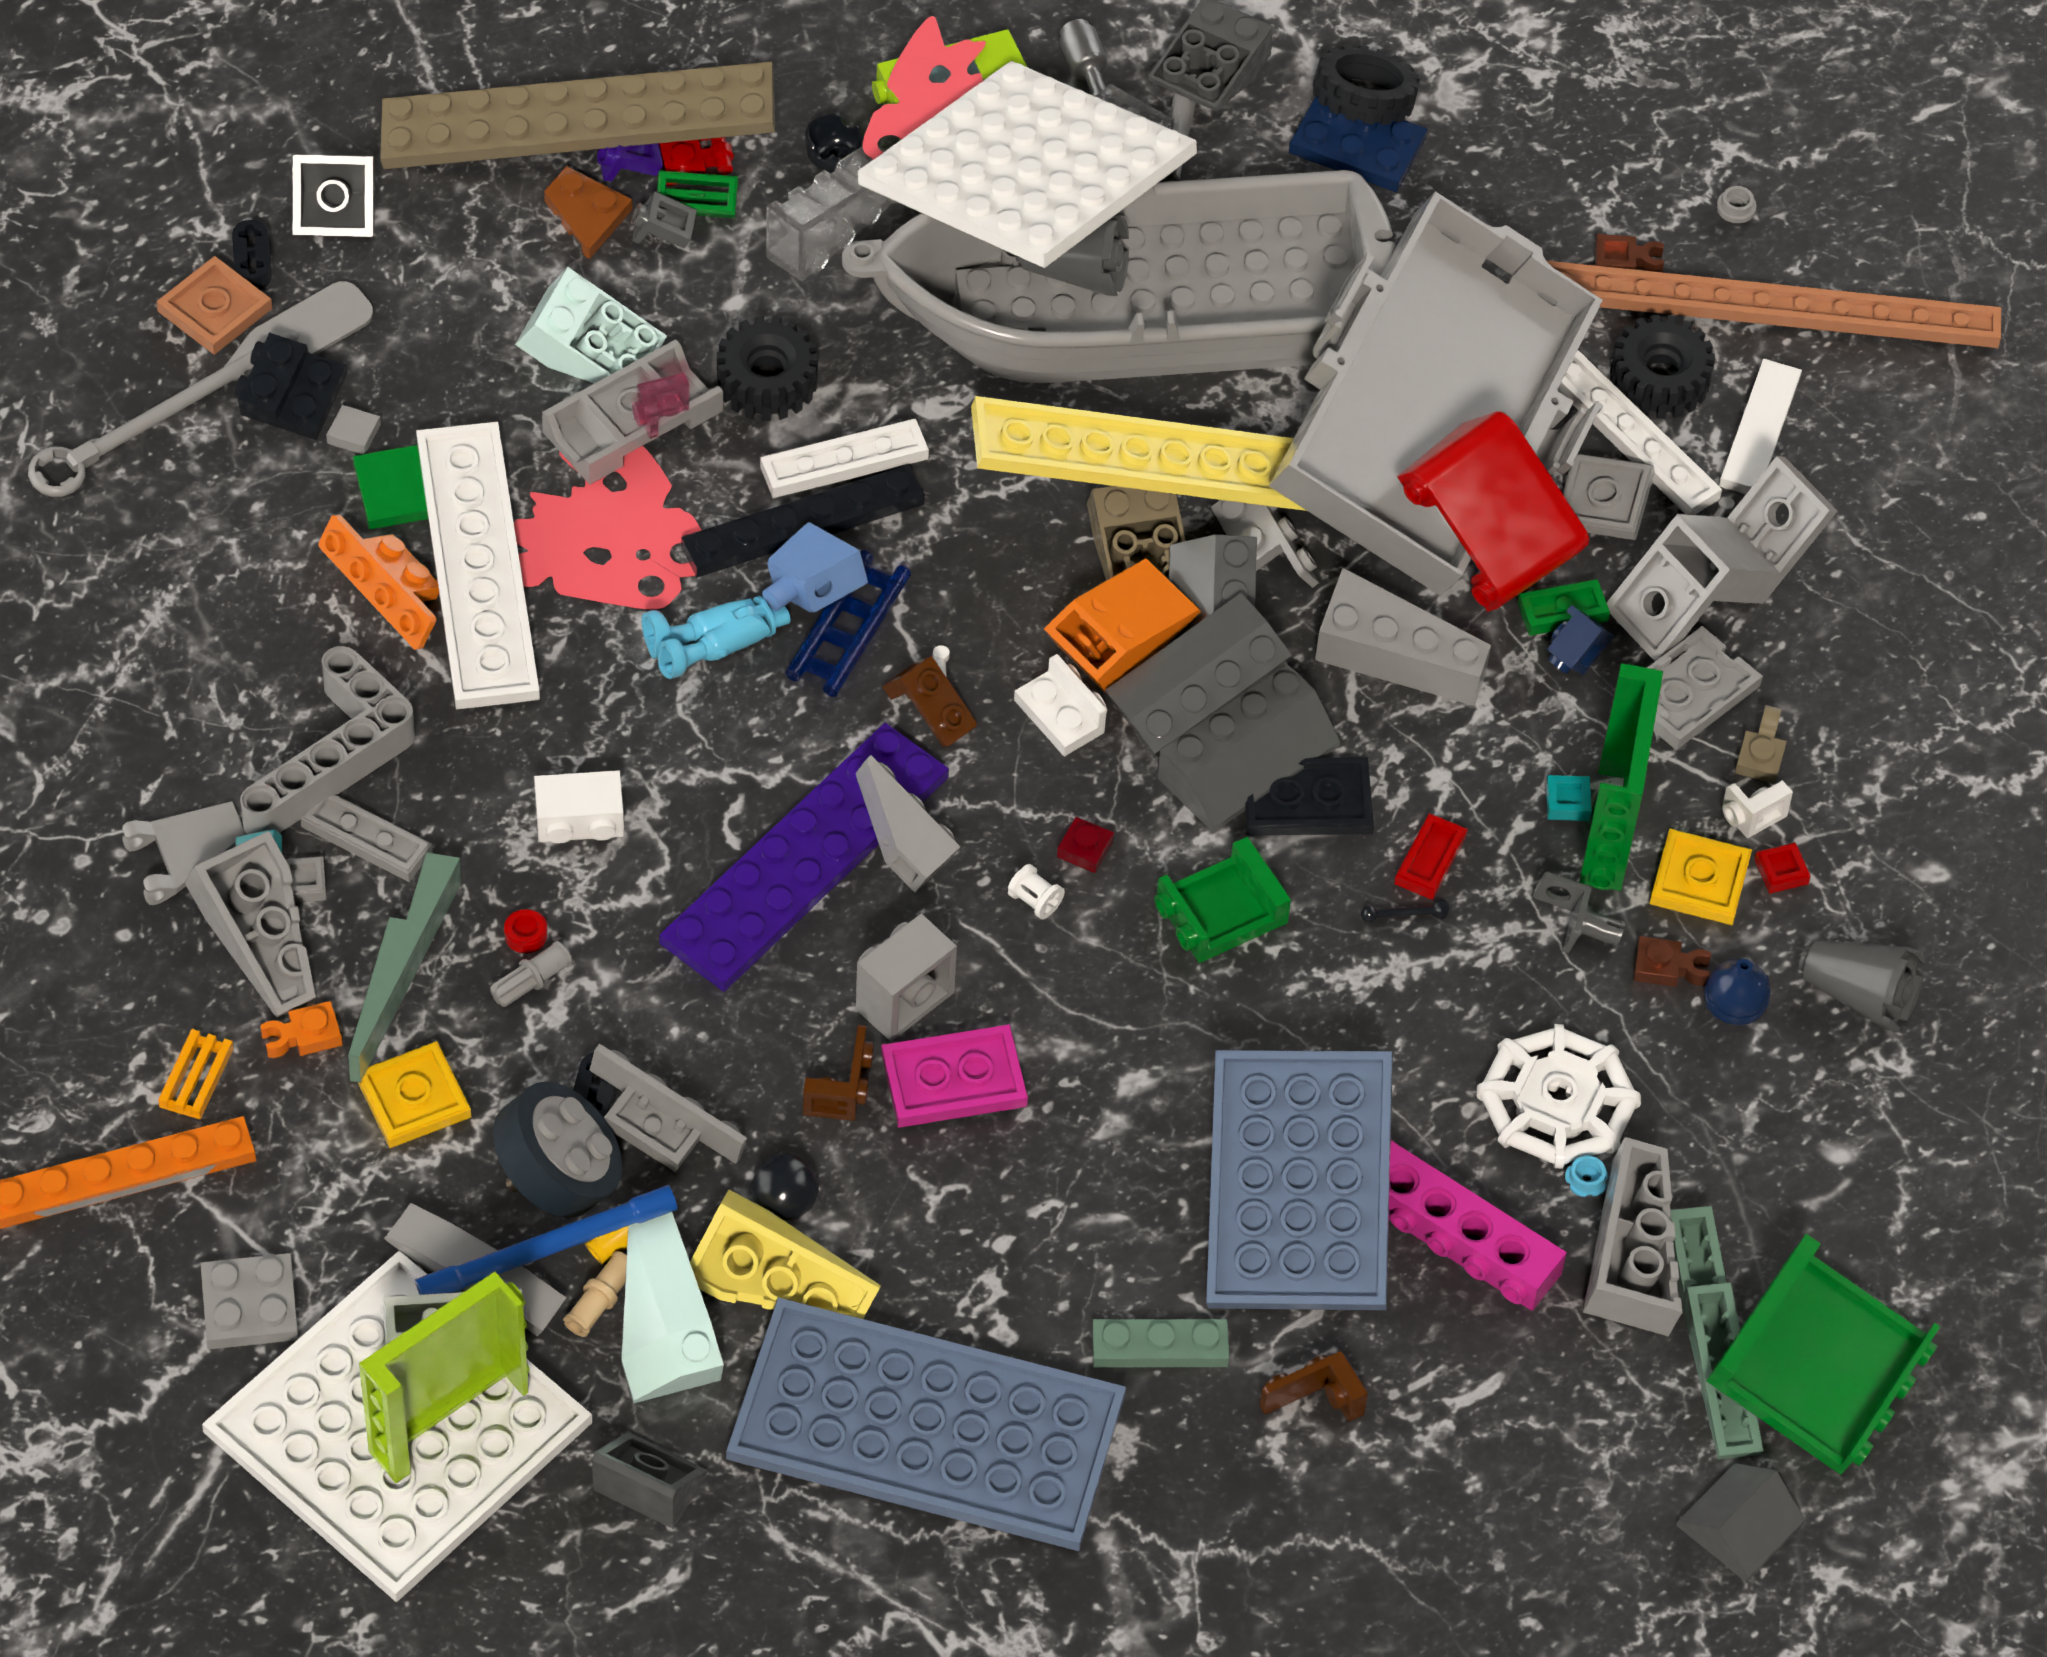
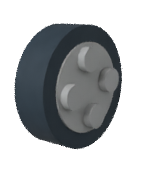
(557, 1150)

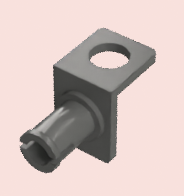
(1582, 918)

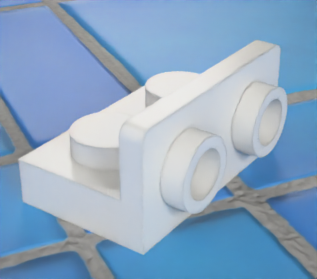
(1063, 706)

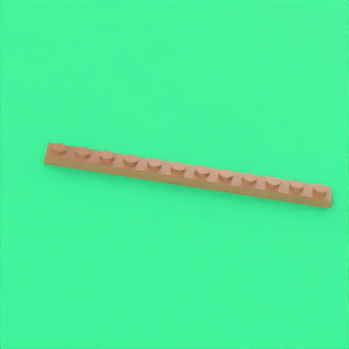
(1788, 305)

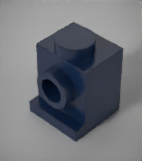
(1577, 642)

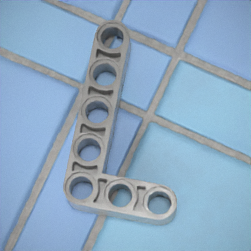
(376, 733)

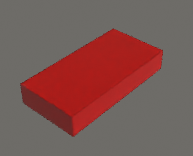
(1431, 856)

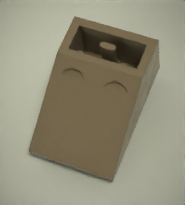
(1133, 527)

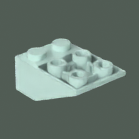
(586, 330)

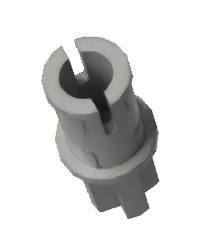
(531, 974)

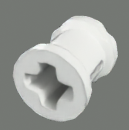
(1036, 891)

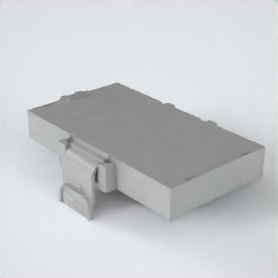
(1417, 359)

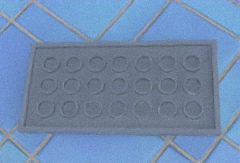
(927, 1423)

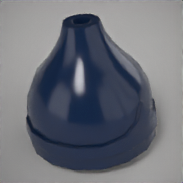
(1737, 992)

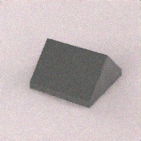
(333, 195)
(646, 1478)
(1743, 1518)

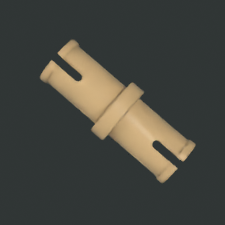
(598, 1296)

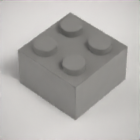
(905, 976)

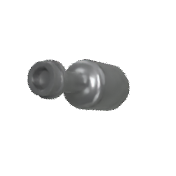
(1084, 53)

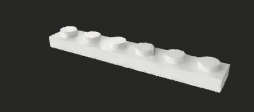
(1639, 437)

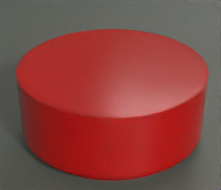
(525, 931)

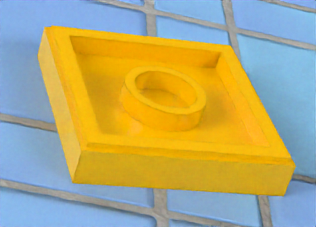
(1700, 876)
(414, 1094)

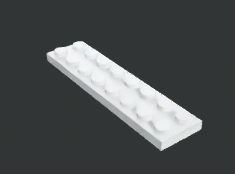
(477, 566)

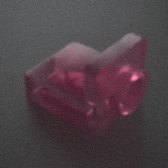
(659, 399)

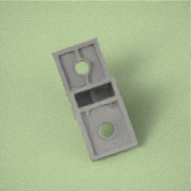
(1720, 558)

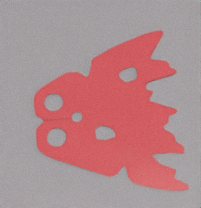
(916, 94)
(610, 521)

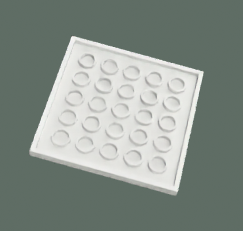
(1027, 163)
(307, 1443)

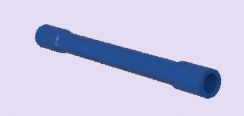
(636, 1210)

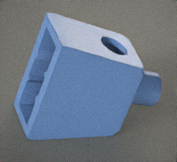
(813, 570)

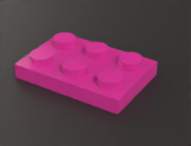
(954, 1076)

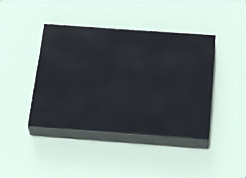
(1321, 799)

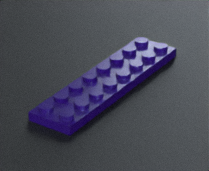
(794, 864)

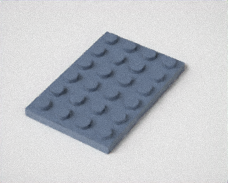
(1300, 1180)

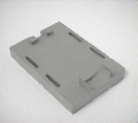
(1698, 686)

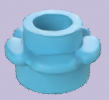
(1587, 1167)

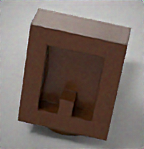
(934, 699)
(838, 1099)
(1332, 1372)

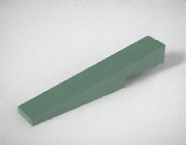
(401, 955)
(1711, 1327)

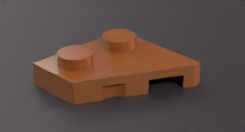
(586, 208)

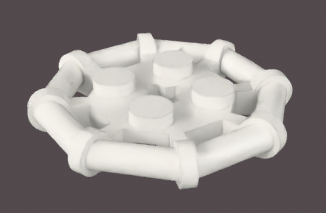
(1558, 1117)

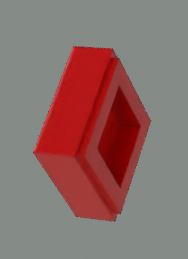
(1782, 868)

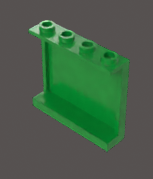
(1625, 757)
(1822, 1360)

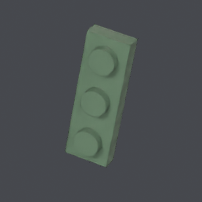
(1160, 1343)

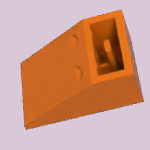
(1121, 623)

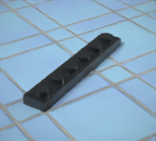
(829, 510)

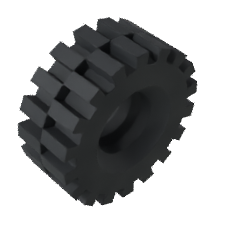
(767, 345)
(1669, 345)

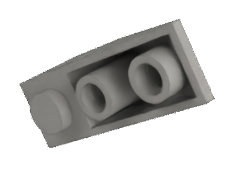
(905, 832)

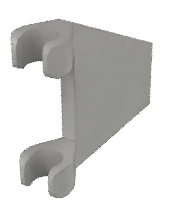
(183, 843)

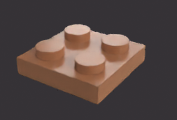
(214, 305)

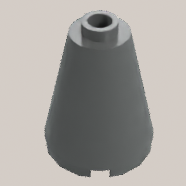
(1094, 262)
(1866, 977)

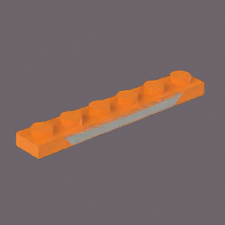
(125, 1171)

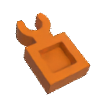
(308, 1028)

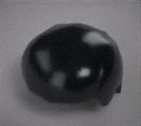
(830, 140)
(785, 1186)

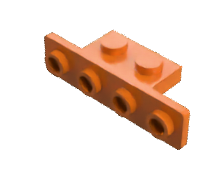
(385, 576)

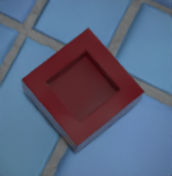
(1085, 845)

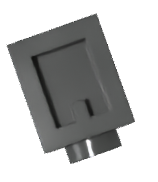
(663, 219)

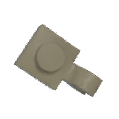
(1762, 752)

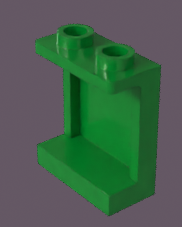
(1224, 903)

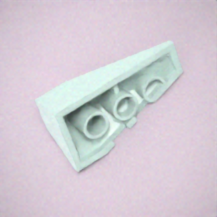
(665, 1323)

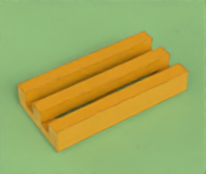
(207, 1045)

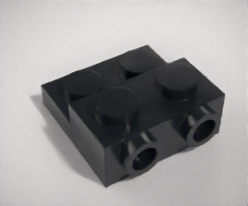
(289, 386)

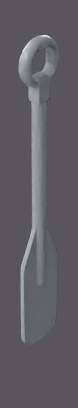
(314, 322)

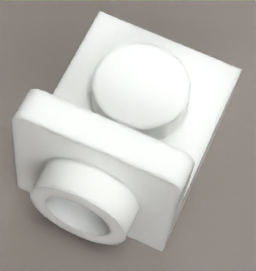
(1759, 811)

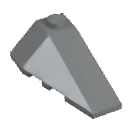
(254, 914)

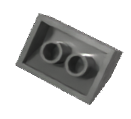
(1213, 572)

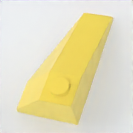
(761, 1257)

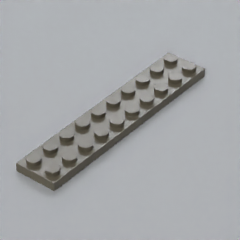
(578, 115)

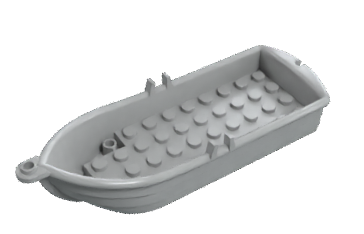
(1212, 282)

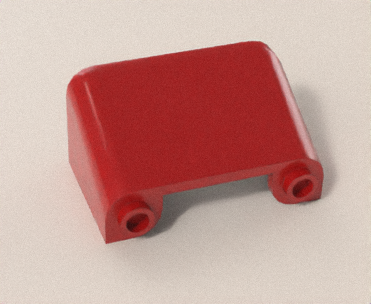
(1497, 506)

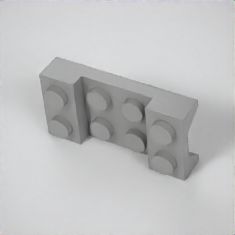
(599, 424)

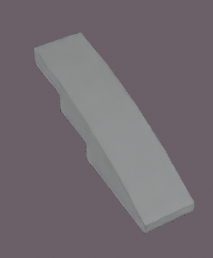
(440, 1244)

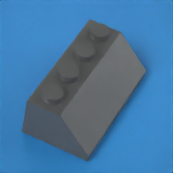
(1199, 673)
(1247, 747)

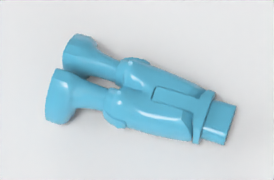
(715, 630)

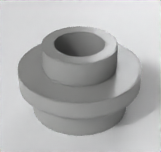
(1736, 204)

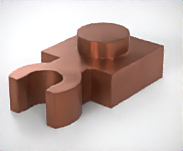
(1622, 252)
(1663, 962)

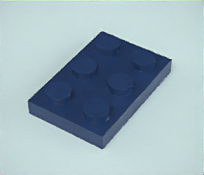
(1374, 151)

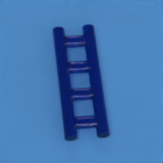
(853, 645)

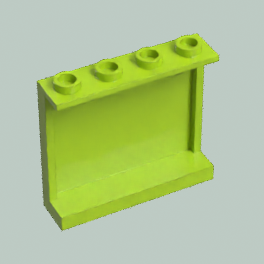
(442, 1368)

